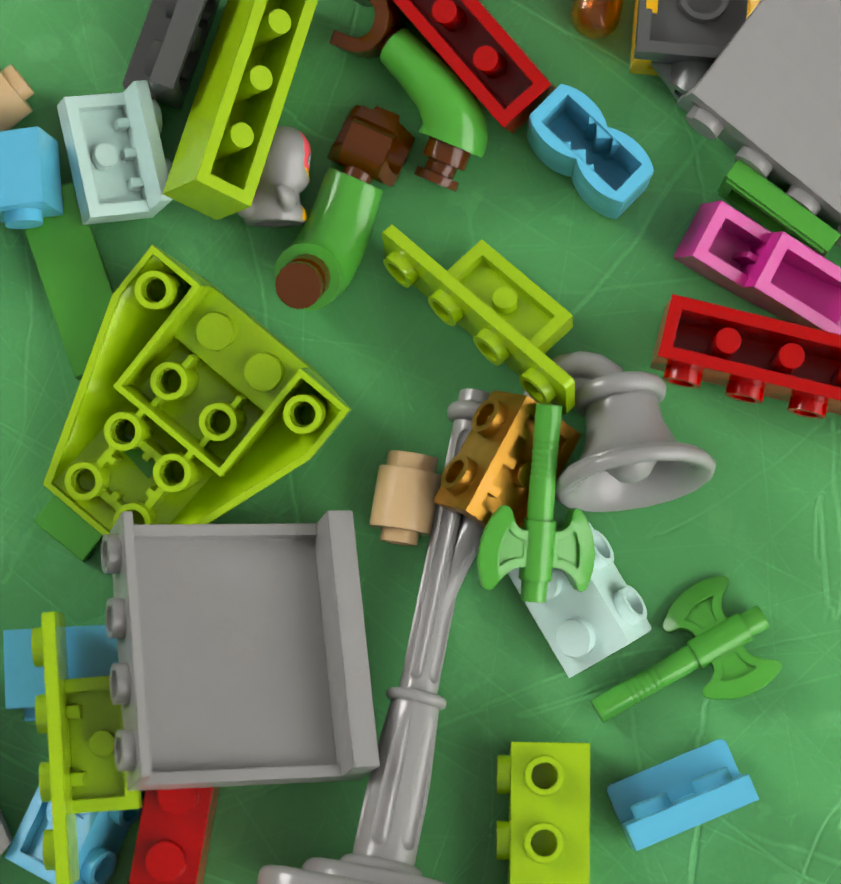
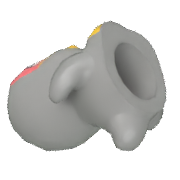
(281, 182)

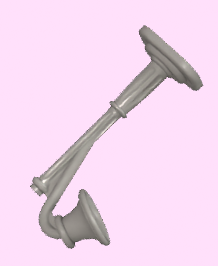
(624, 465)

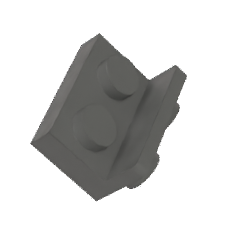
(171, 48)

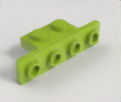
(496, 305)
(80, 746)

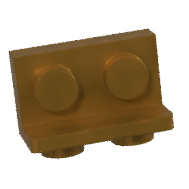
(497, 460)

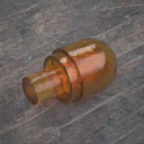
(596, 17)

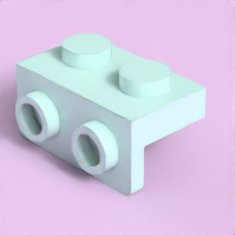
(116, 154)
(592, 622)

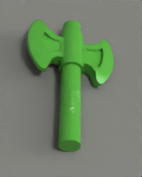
(539, 543)
(715, 643)

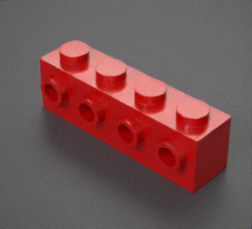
(749, 356)

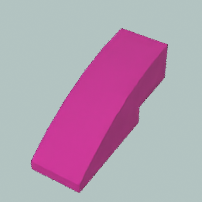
(763, 267)

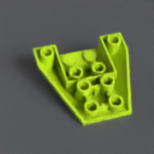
(198, 393)

